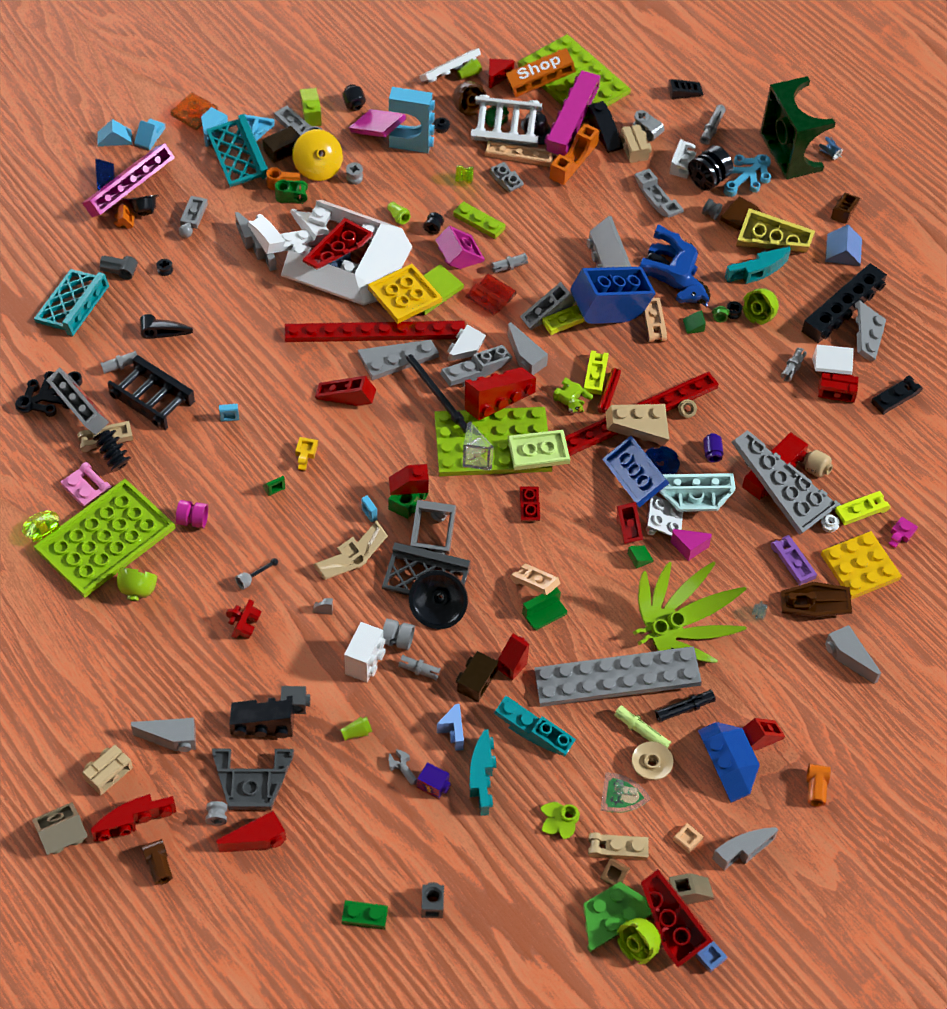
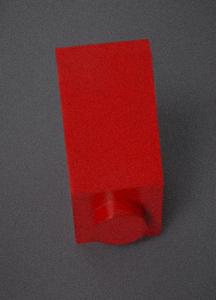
(410, 480)
(762, 733)

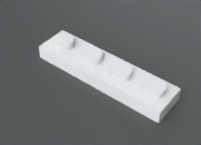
(455, 63)

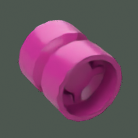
(194, 514)

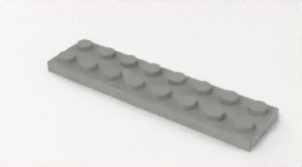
(617, 676)

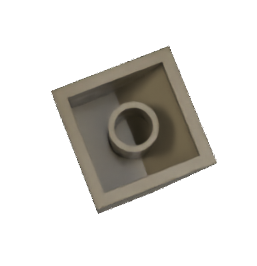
(60, 829)

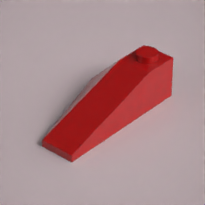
(340, 241)
(678, 926)

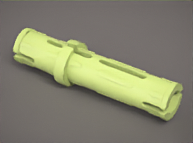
(635, 723)

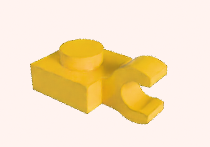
(305, 449)

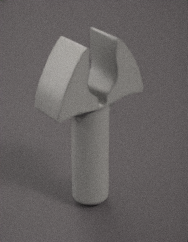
(402, 766)

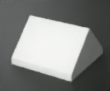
(833, 359)

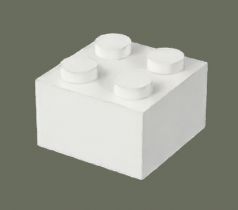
(364, 652)

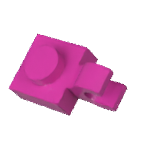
(903, 531)

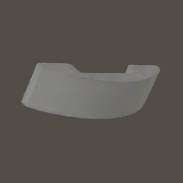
(655, 195)

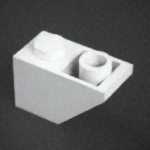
(468, 343)

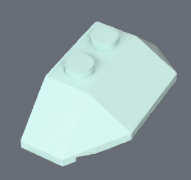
(698, 491)

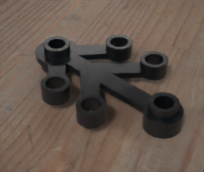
(45, 394)

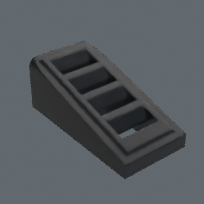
(681, 89)

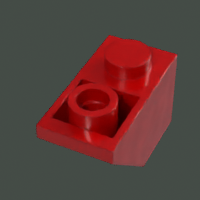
(514, 656)

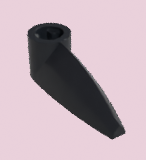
(157, 328)

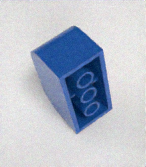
(612, 294)

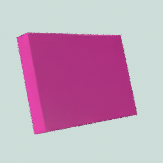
(377, 123)

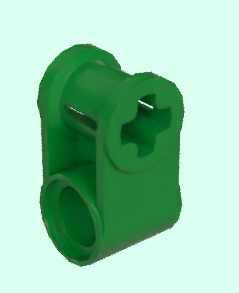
(289, 191)

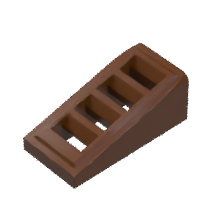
(844, 208)

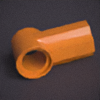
(275, 174)
(818, 780)

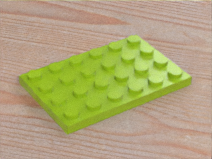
(610, 88)
(496, 430)
(104, 537)

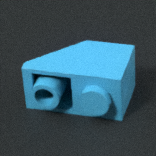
(210, 119)

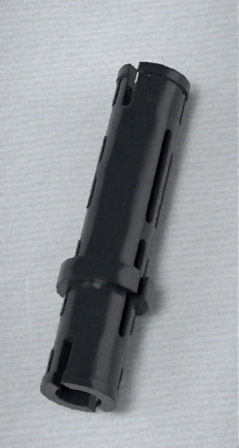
(693, 702)

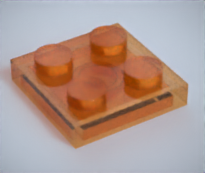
(191, 109)

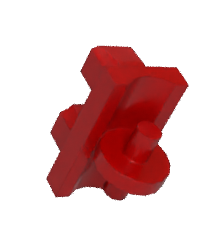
(248, 612)

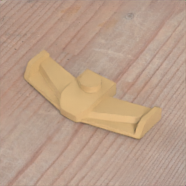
(352, 553)

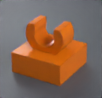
(124, 217)

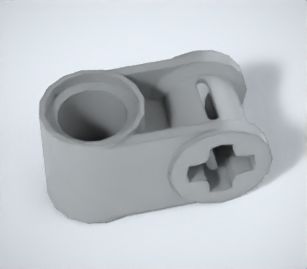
(648, 124)

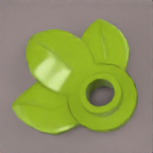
(557, 821)

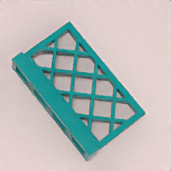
(250, 144)
(83, 304)

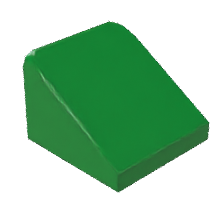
(694, 323)
(275, 486)
(639, 555)

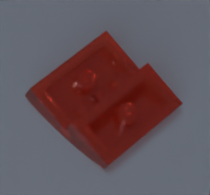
(491, 294)

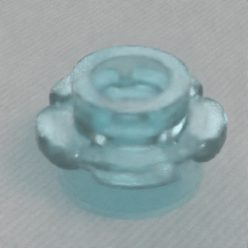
(760, 610)

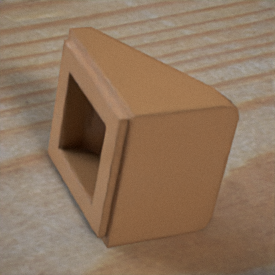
(614, 872)

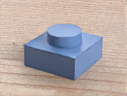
(711, 956)

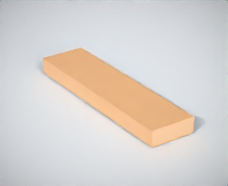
(518, 153)

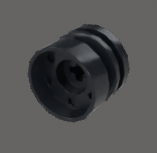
(710, 167)

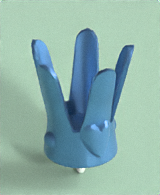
(831, 148)

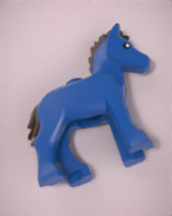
(680, 271)

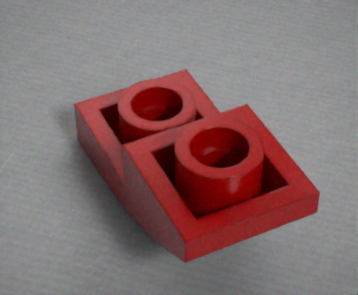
(529, 503)

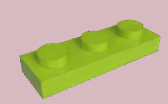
(479, 220)

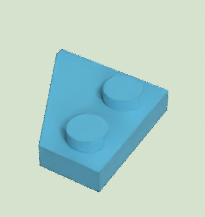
(258, 126)

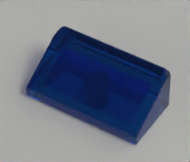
(104, 172)

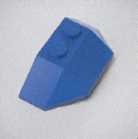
(731, 758)

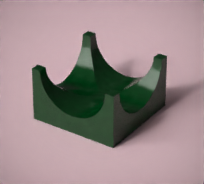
(790, 130)

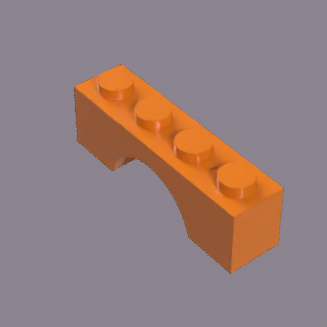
(565, 166)

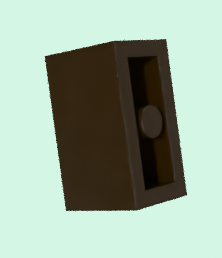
(280, 144)
(477, 676)

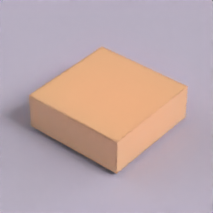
(688, 838)

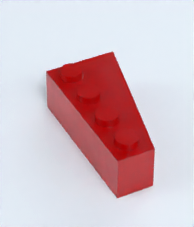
(497, 392)

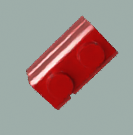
(838, 386)

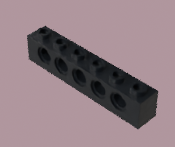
(842, 303)

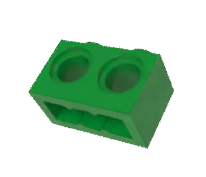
(397, 505)

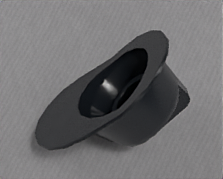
(541, 127)
(143, 205)

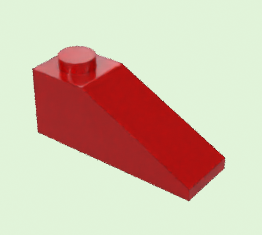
(348, 391)
(256, 835)

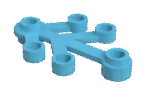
(760, 162)

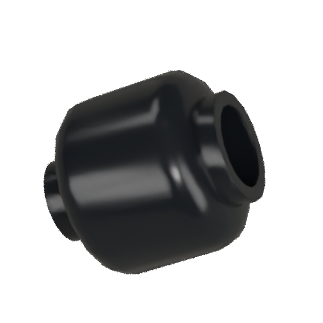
(354, 97)

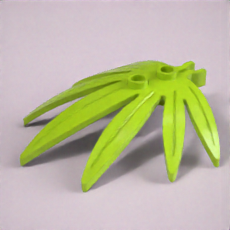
(667, 624)

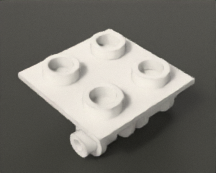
(662, 517)

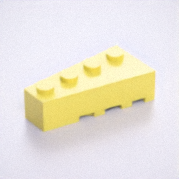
(773, 233)

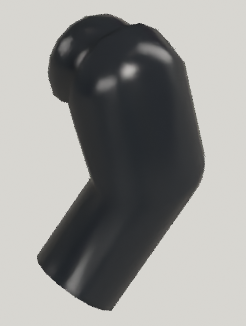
(658, 258)

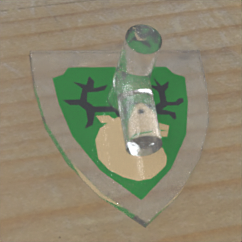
(622, 794)

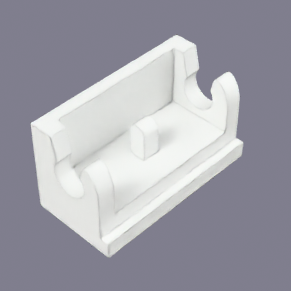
(681, 158)

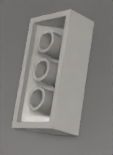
(607, 245)

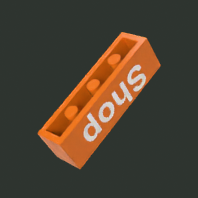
(540, 72)

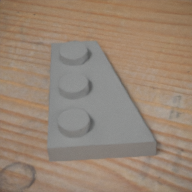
(870, 331)

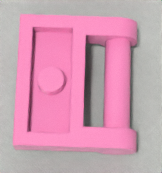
(80, 489)

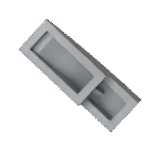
(744, 846)

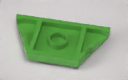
(611, 910)

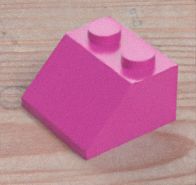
(458, 248)

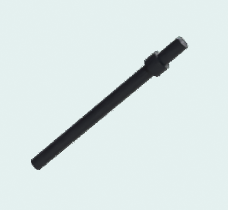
(456, 416)

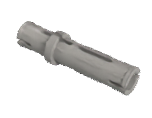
(711, 128)

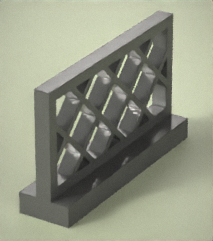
(425, 558)

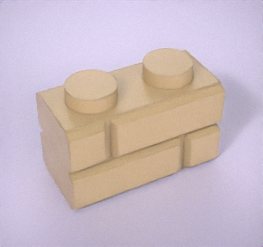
(635, 143)
(107, 769)

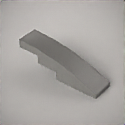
(251, 242)

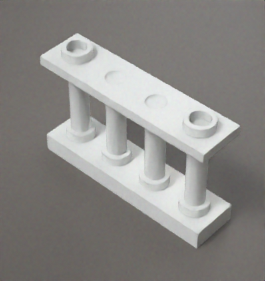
(496, 134)

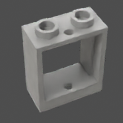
(439, 508)

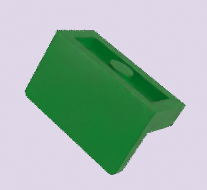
(544, 609)

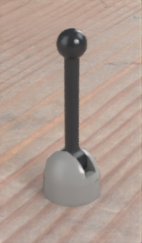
(244, 579)

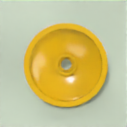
(307, 156)

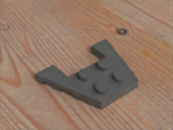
(251, 787)

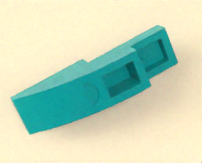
(754, 270)
(535, 729)
(481, 770)

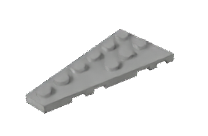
(788, 487)

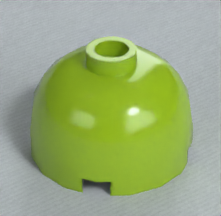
(760, 306)
(135, 583)
(639, 940)

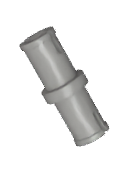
(509, 263)
(118, 362)
(793, 364)
(419, 667)

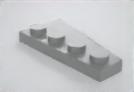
(392, 358)

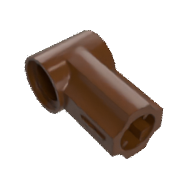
(156, 857)

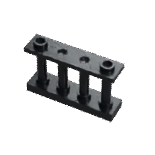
(155, 377)

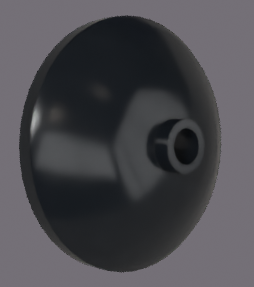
(430, 609)

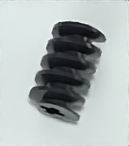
(111, 450)

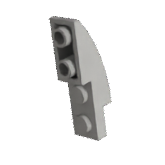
(480, 365)

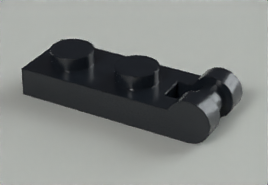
(896, 395)

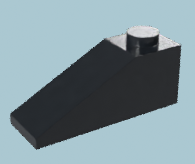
(601, 119)

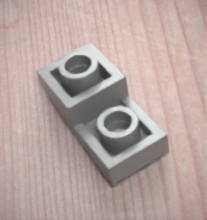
(505, 177)

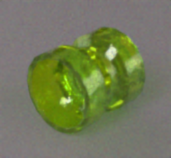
(464, 174)

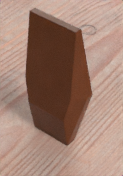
(816, 600)

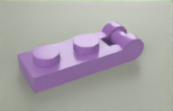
(794, 560)

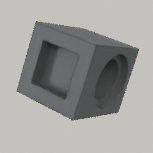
(300, 697)
(432, 909)

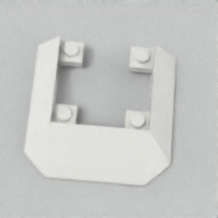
(385, 255)

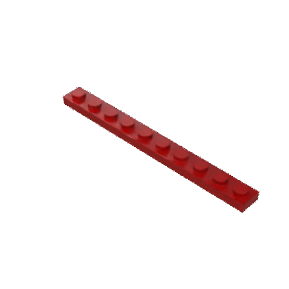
(372, 331)
(671, 398)

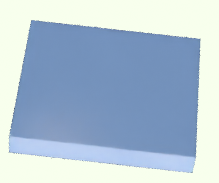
(844, 246)

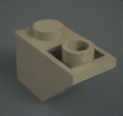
(692, 887)

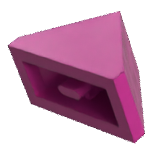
(690, 542)

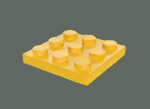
(404, 293)
(861, 564)

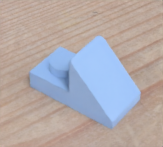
(452, 723)

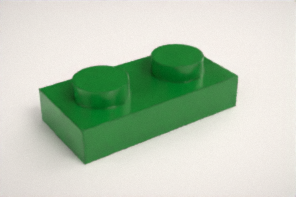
(365, 914)

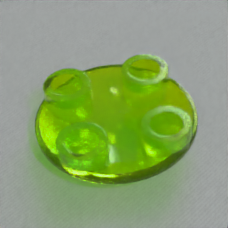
(41, 525)

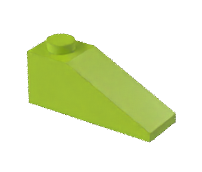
(311, 106)

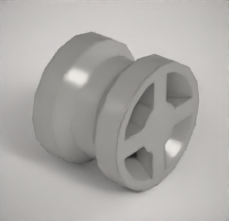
(354, 173)
(216, 813)

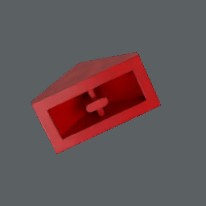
(498, 70)

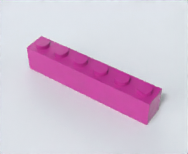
(572, 113)
(128, 180)

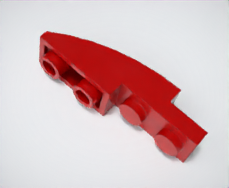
(123, 818)

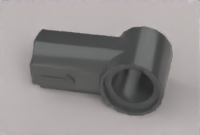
(123, 267)

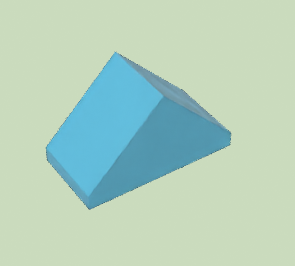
(114, 134)

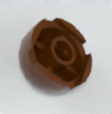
(465, 95)

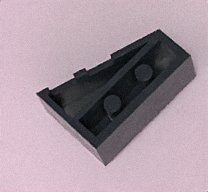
(262, 719)

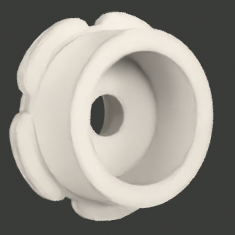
(830, 527)

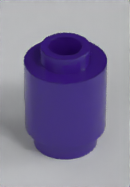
(713, 447)

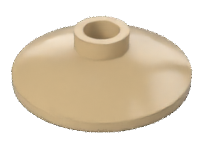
(655, 753)

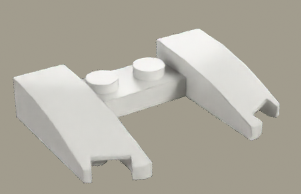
(275, 242)

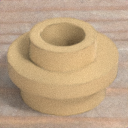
(692, 412)

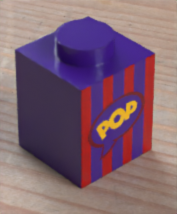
(433, 781)

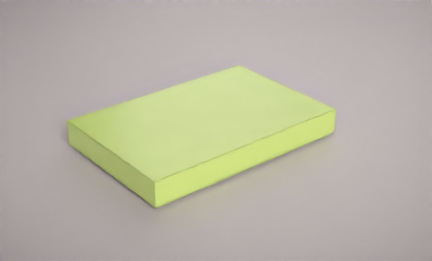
(538, 449)

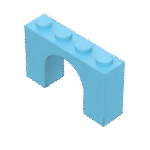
(420, 106)

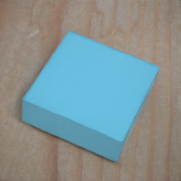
(229, 412)
(369, 508)

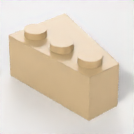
(640, 421)

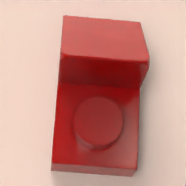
(629, 522)

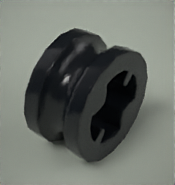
(164, 271)
(734, 306)

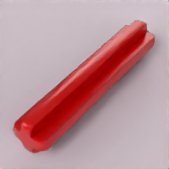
(609, 390)

